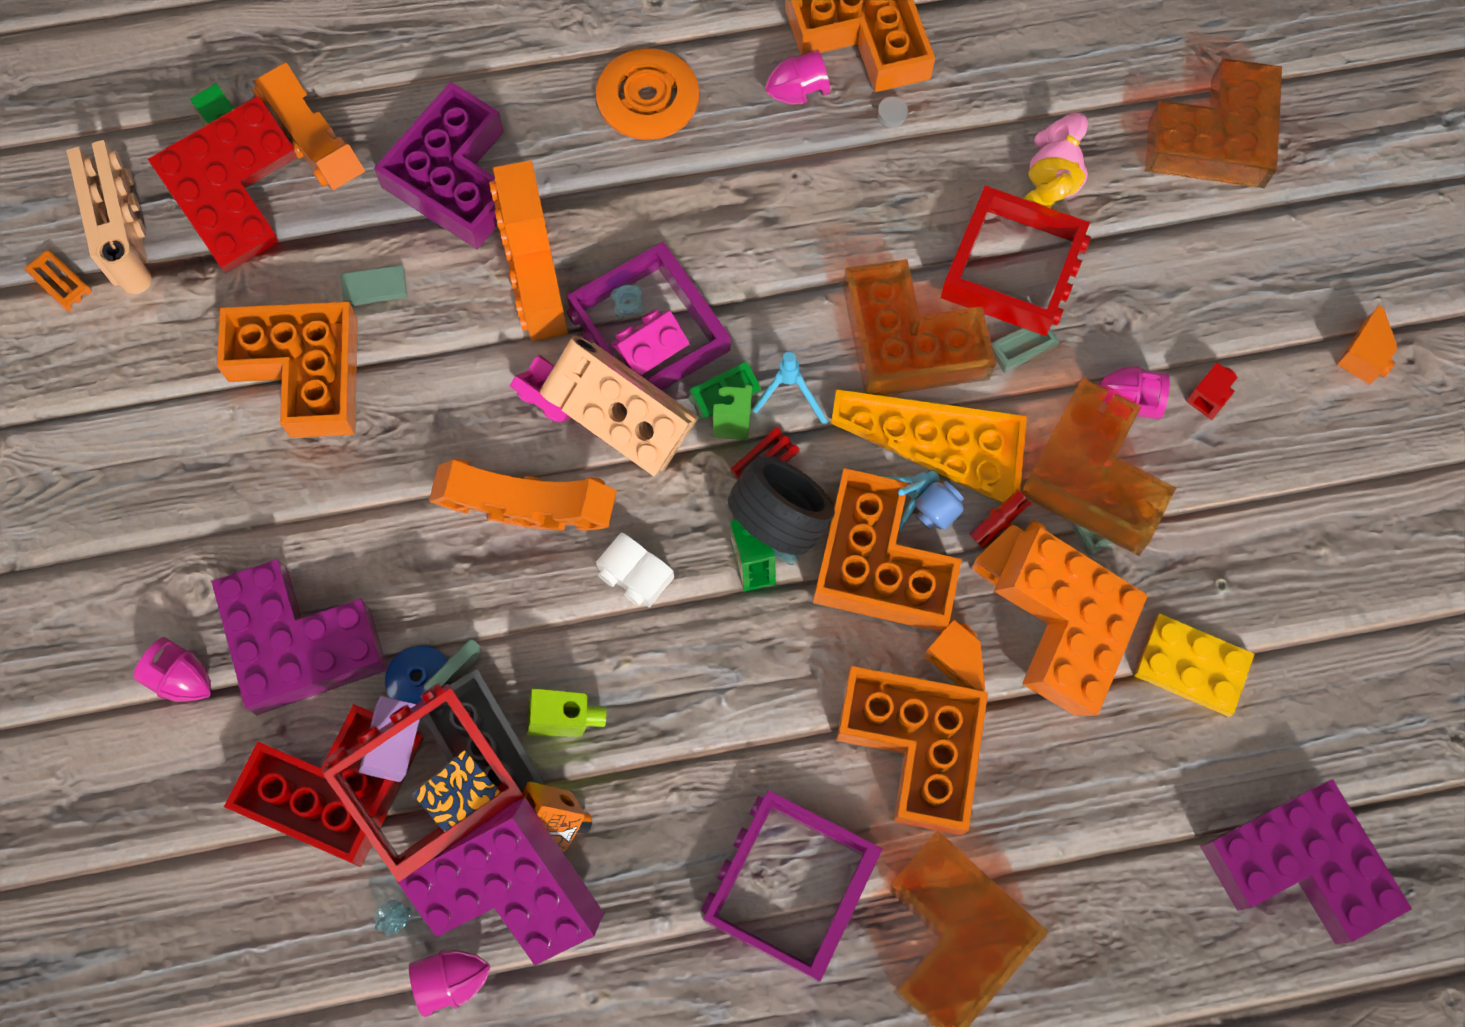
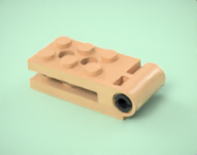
(111, 216)
(591, 389)

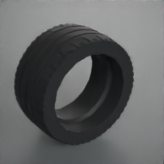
(780, 505)

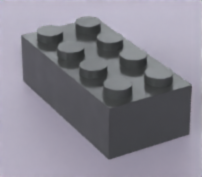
(493, 724)

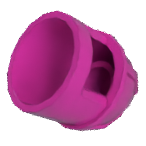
(798, 77)
(1141, 388)
(175, 674)
(446, 979)

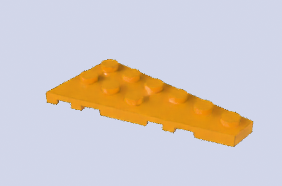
(957, 442)

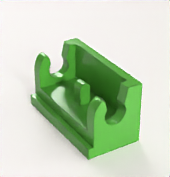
(734, 419)

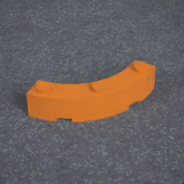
(310, 134)
(523, 501)

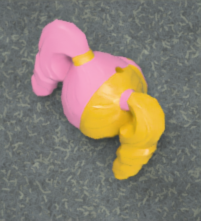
(1059, 164)

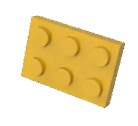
(1194, 665)

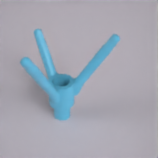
(789, 375)
(915, 487)

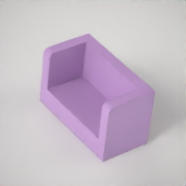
(393, 756)

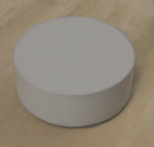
(892, 112)

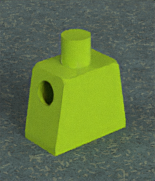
(548, 718)

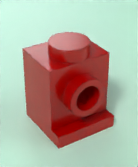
(1213, 391)

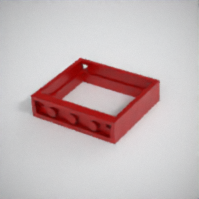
(999, 304)
(437, 840)

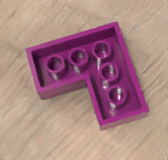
(437, 167)
(287, 656)
(1323, 849)
(516, 870)

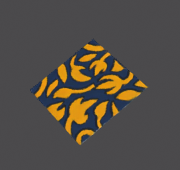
(456, 791)

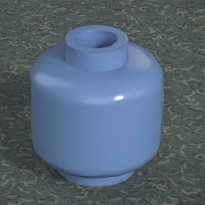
(939, 505)

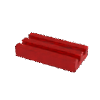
(783, 442)

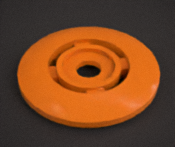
(652, 117)

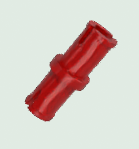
(1000, 518)

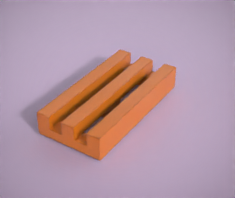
(73, 295)

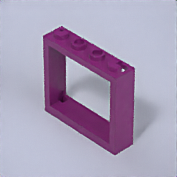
(634, 270)
(744, 844)

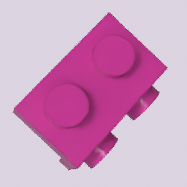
(650, 342)
(529, 385)

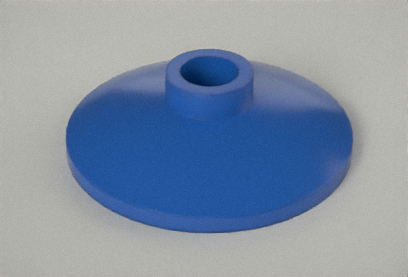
(399, 672)

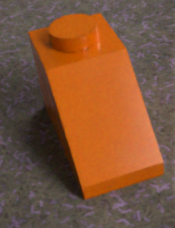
(1371, 348)
(958, 656)

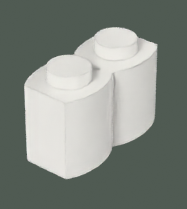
(634, 570)

